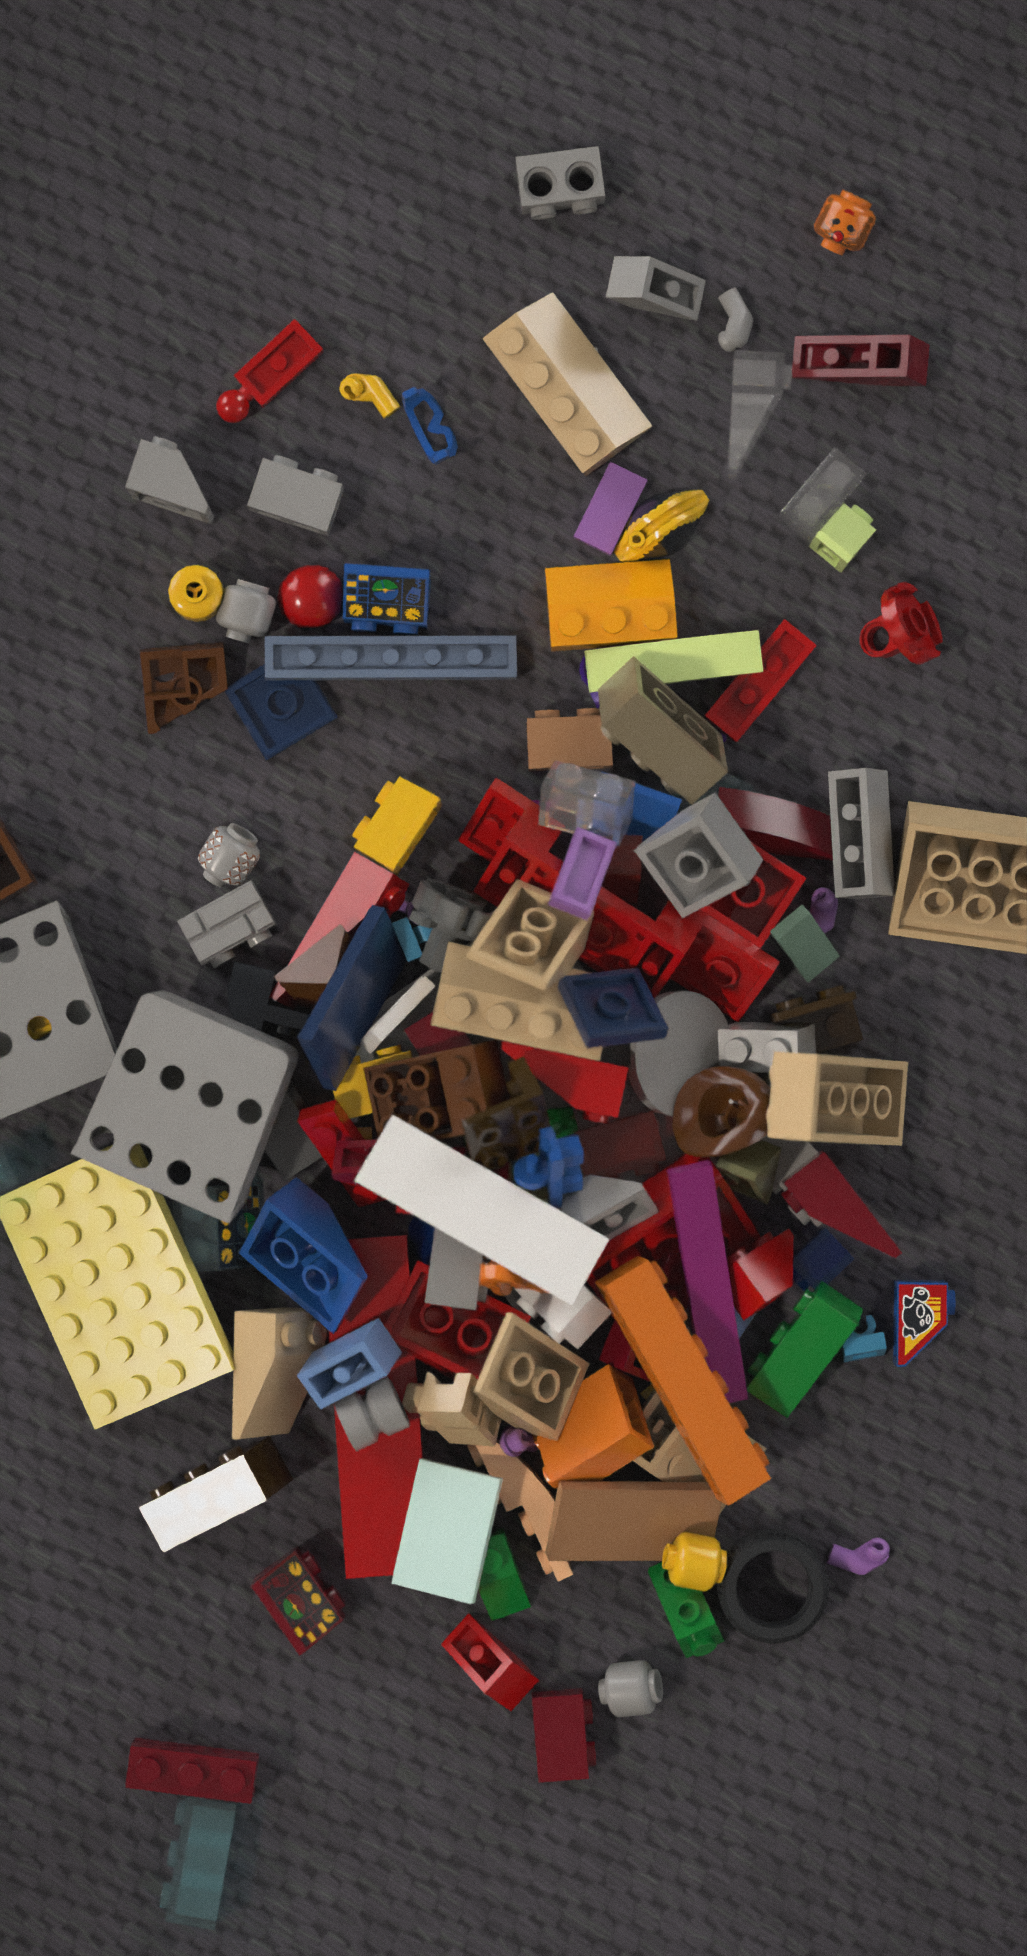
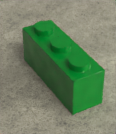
(802, 1348)

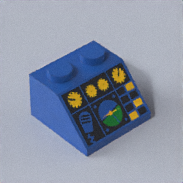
(386, 598)

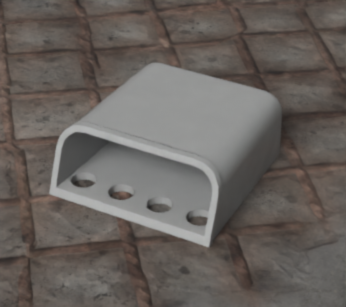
(53, 982)
(192, 1094)

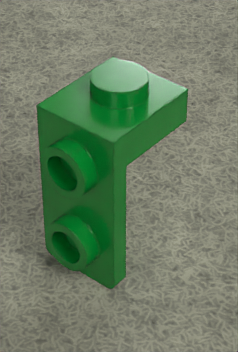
(687, 1614)

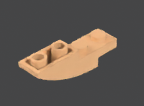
(524, 1488)

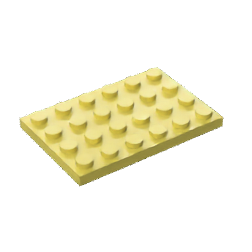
(115, 1287)

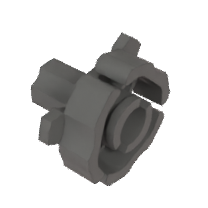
(452, 914)

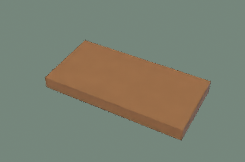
(627, 1519)

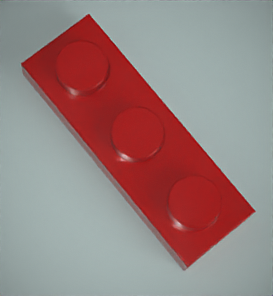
(753, 692)
(325, 1126)

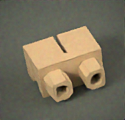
(453, 1410)

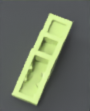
(681, 658)

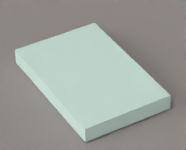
(447, 1531)

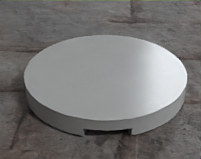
(691, 1045)

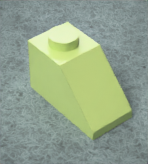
(843, 536)

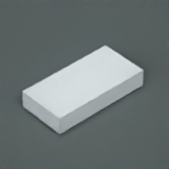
(396, 1014)

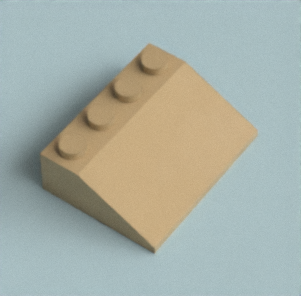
(962, 878)

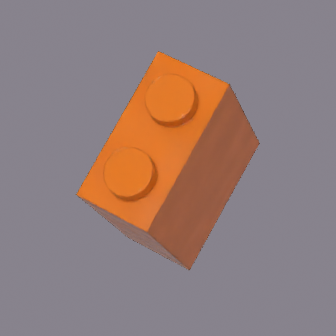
(600, 1431)

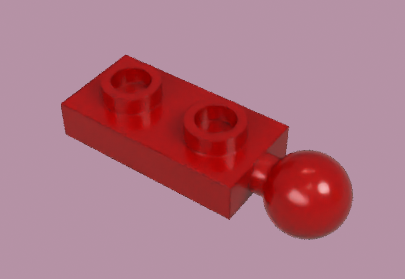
(269, 372)

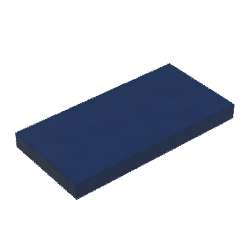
(352, 998)

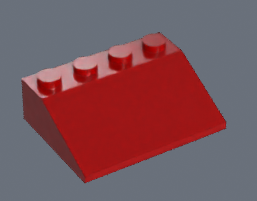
(659, 1232)

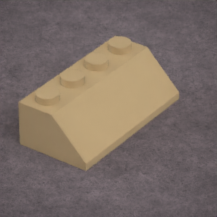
(567, 383)
(504, 1008)

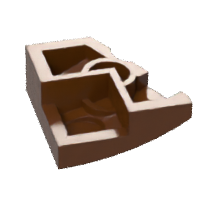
(197, 676)

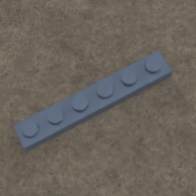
(390, 658)

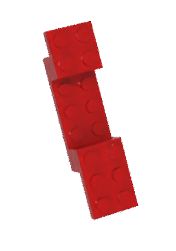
(688, 949)

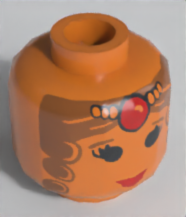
(844, 222)

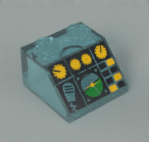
(213, 1242)

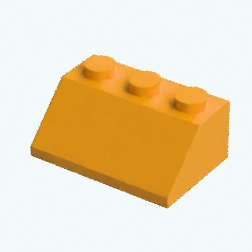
(610, 604)

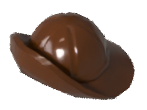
(706, 1120)

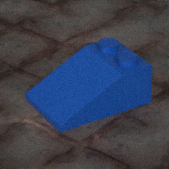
(306, 1253)

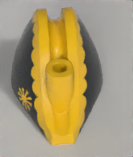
(661, 525)

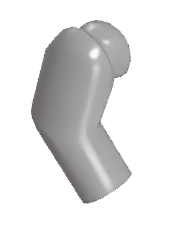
(739, 321)

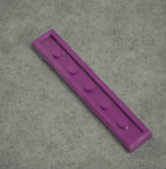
(707, 1272)

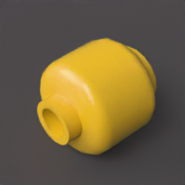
(201, 607)
(694, 1561)

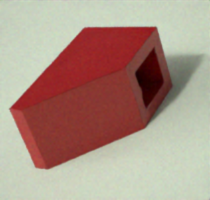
(761, 1274)

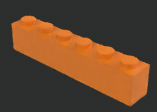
(683, 1379)

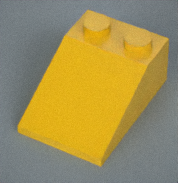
(397, 824)

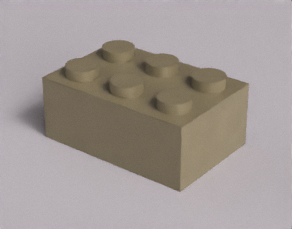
(661, 731)

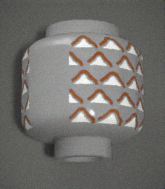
(229, 855)

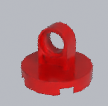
(909, 624)

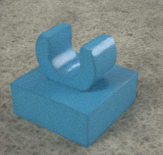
(411, 938)
(865, 1344)

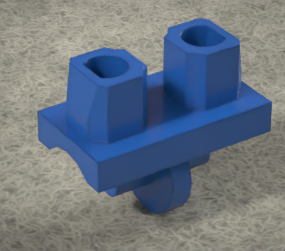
(554, 1167)

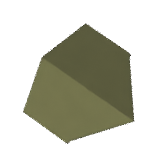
(751, 1170)

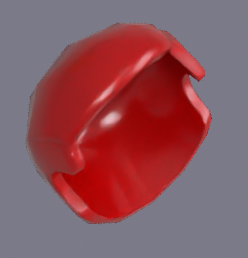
(310, 596)

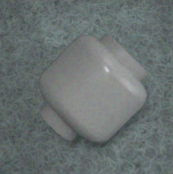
(245, 610)
(631, 1688)

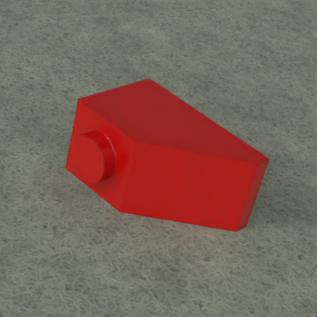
(489, 1663)

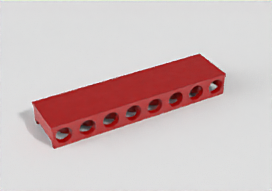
(380, 1477)

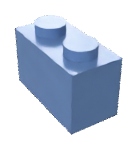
(349, 1363)

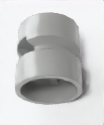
(372, 1413)

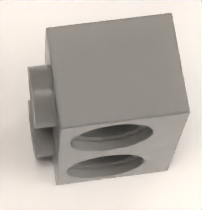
(558, 170)

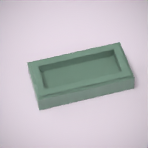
(804, 943)

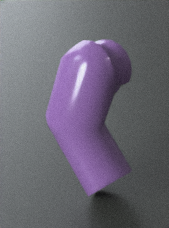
(824, 908)
(515, 1441)
(862, 1559)

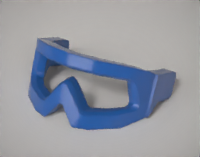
(411, 399)

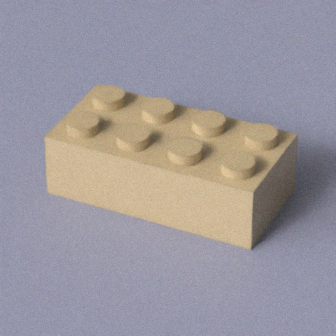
(837, 1099)

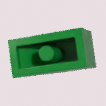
(500, 1579)

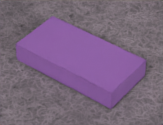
(610, 508)
(582, 873)

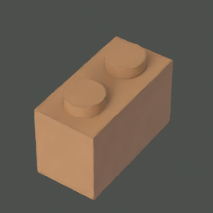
(567, 740)

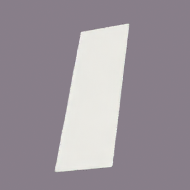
(481, 1210)

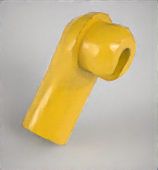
(369, 389)

